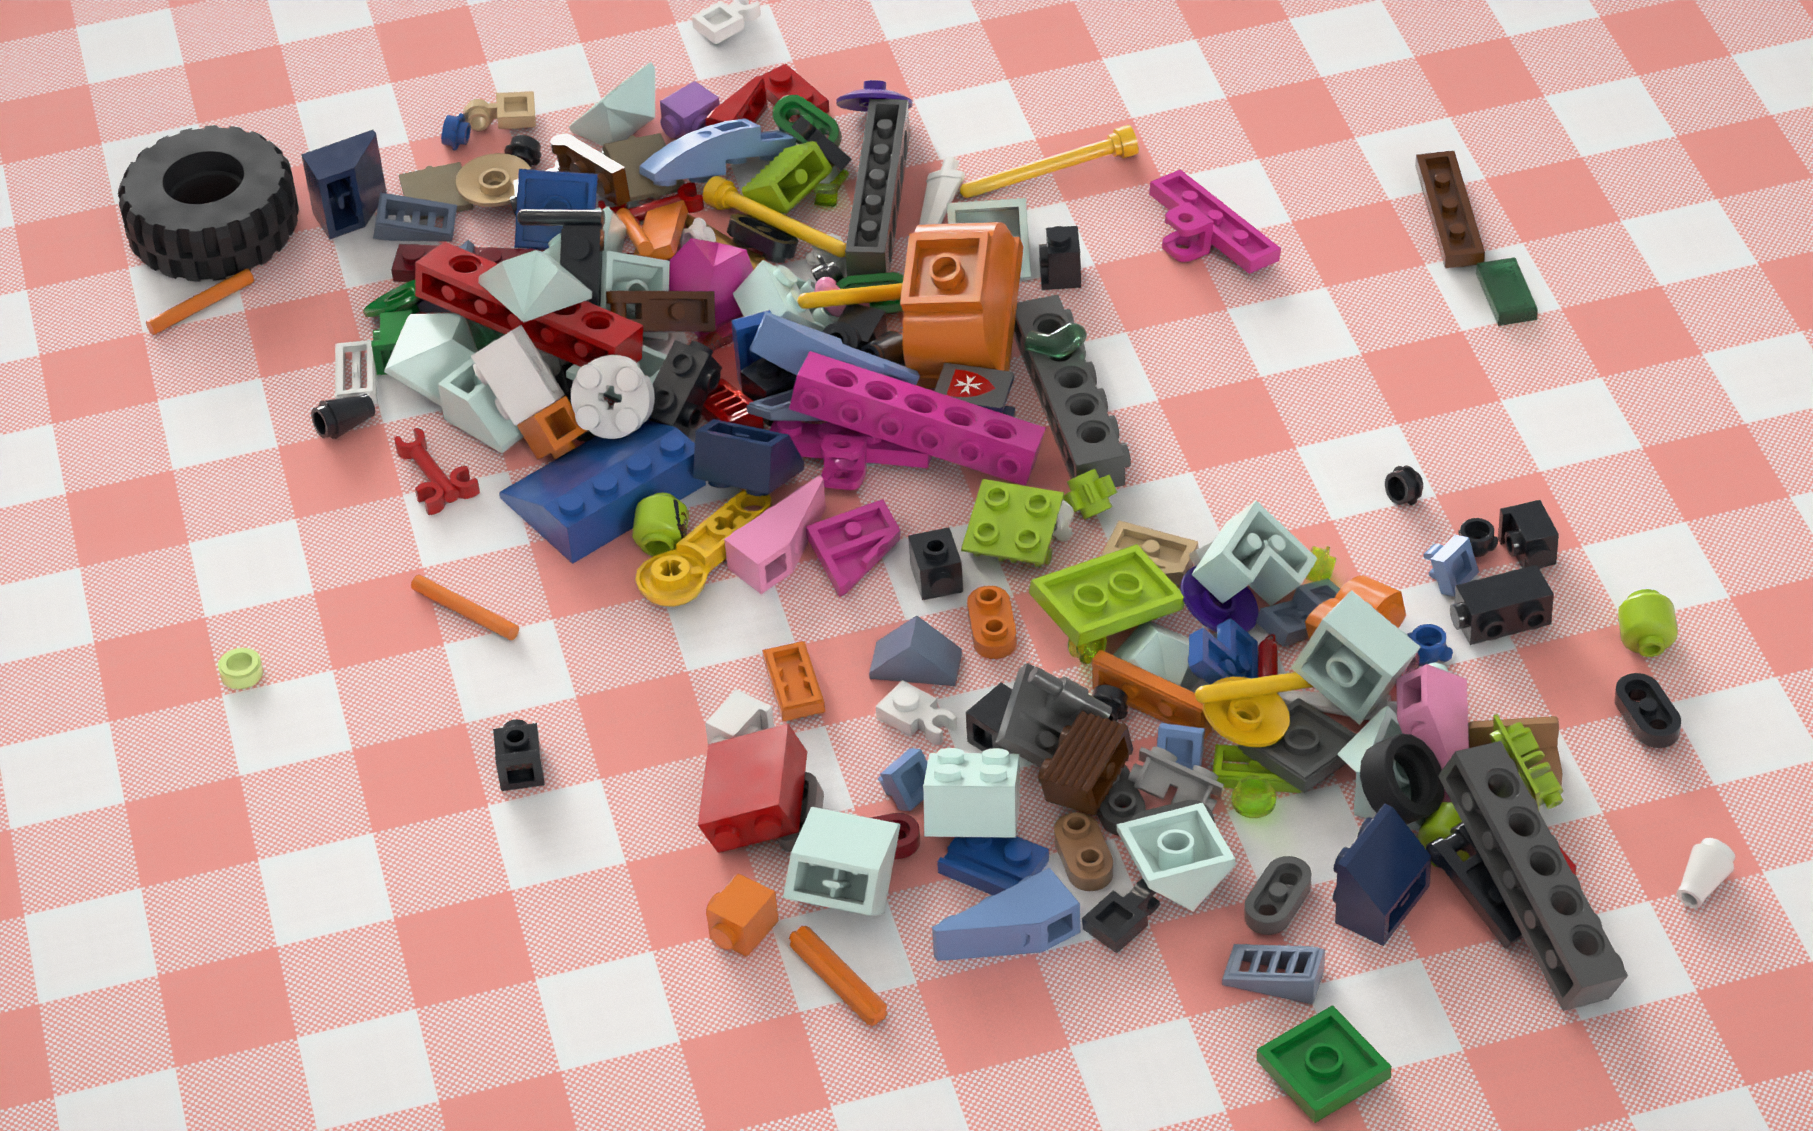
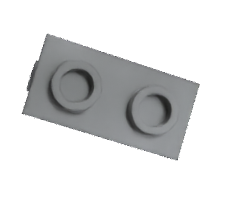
(1162, 771)

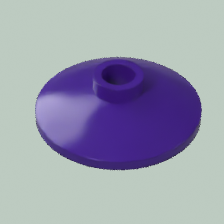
(872, 89)
(1211, 612)

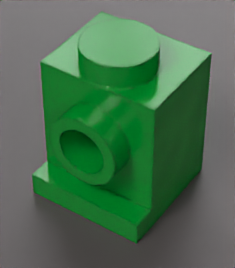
(386, 337)

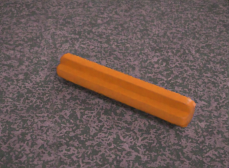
(838, 975)

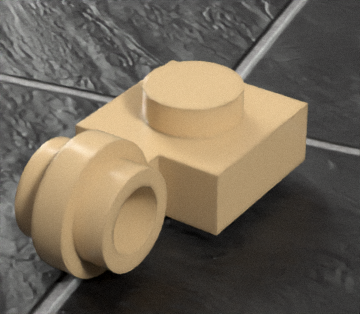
(512, 110)

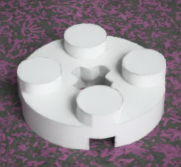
(628, 380)

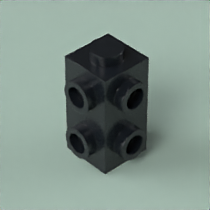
(684, 385)
(1502, 605)

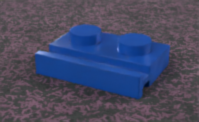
(992, 862)

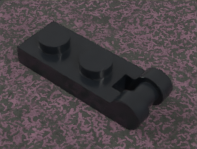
(1474, 882)

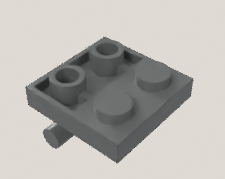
(1040, 711)

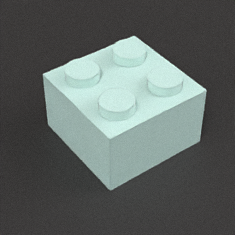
(1355, 657)
(971, 794)

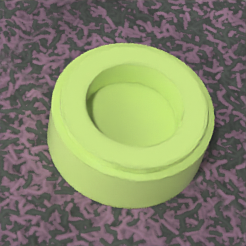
(240, 668)

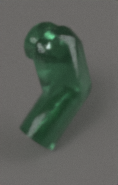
(1058, 343)

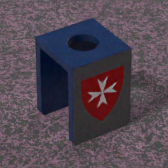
(977, 386)

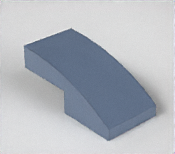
(1288, 618)

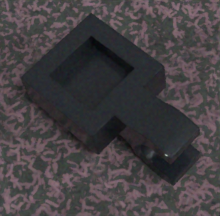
(1119, 918)

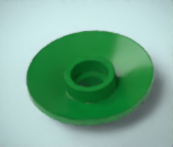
(398, 299)

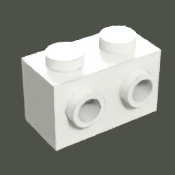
(516, 376)

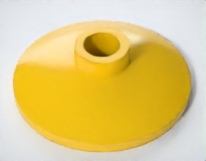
(1249, 720)

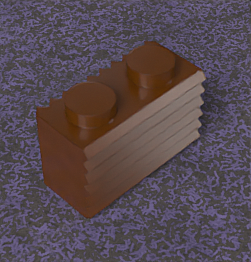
(1085, 763)

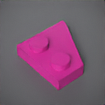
(853, 542)

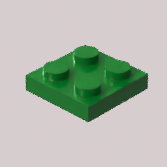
(1323, 1063)

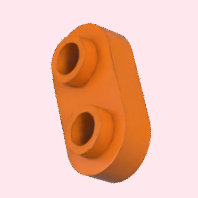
(991, 622)

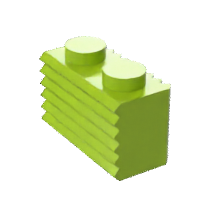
(789, 177)

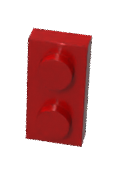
(785, 81)

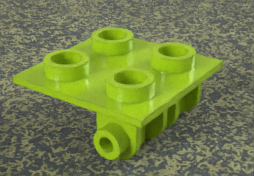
(1013, 522)
(1524, 751)

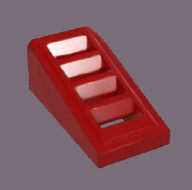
(745, 103)
(731, 407)

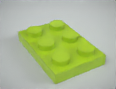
(1106, 595)

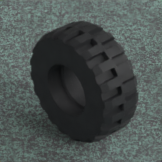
(248, 212)

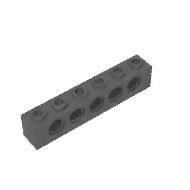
(878, 188)
(1070, 396)
(1532, 876)

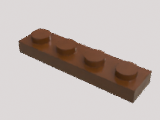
(1449, 209)

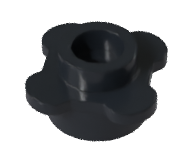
(826, 270)

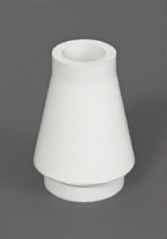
(1706, 869)

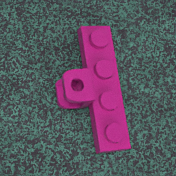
(1205, 220)
(846, 451)

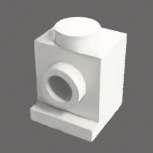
(737, 717)

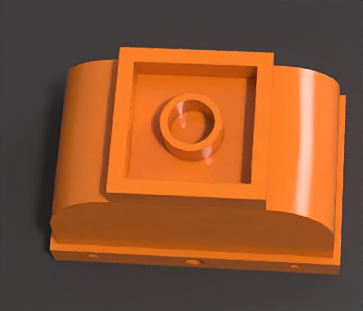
(959, 297)

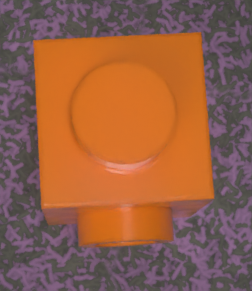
(551, 429)
(741, 915)

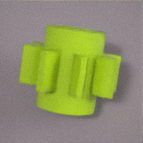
(1090, 493)

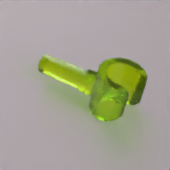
(828, 192)

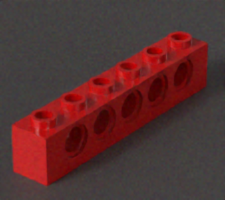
(575, 333)

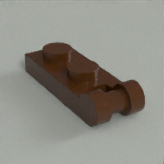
(580, 158)
(667, 309)

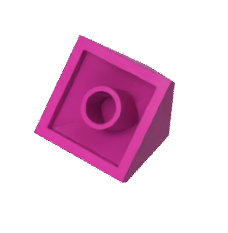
(711, 267)

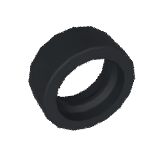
(1420, 767)

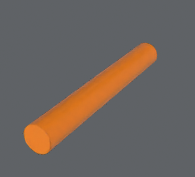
(635, 232)
(200, 301)
(465, 607)

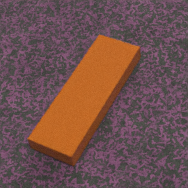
(664, 229)
(1149, 692)

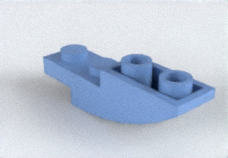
(707, 151)
(790, 343)

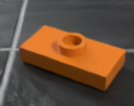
(793, 681)

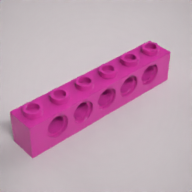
(917, 418)

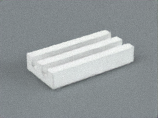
(356, 348)

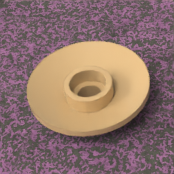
(489, 179)

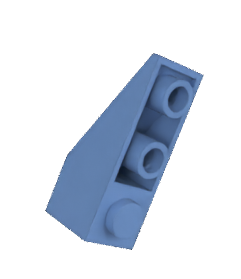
(1013, 922)

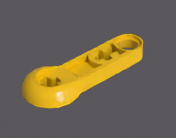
(696, 554)

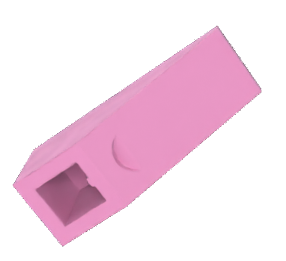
(775, 540)
(1435, 710)

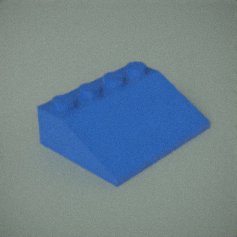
(595, 488)

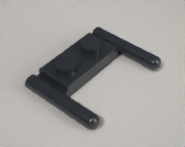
(580, 242)

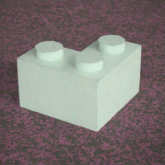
(1256, 553)

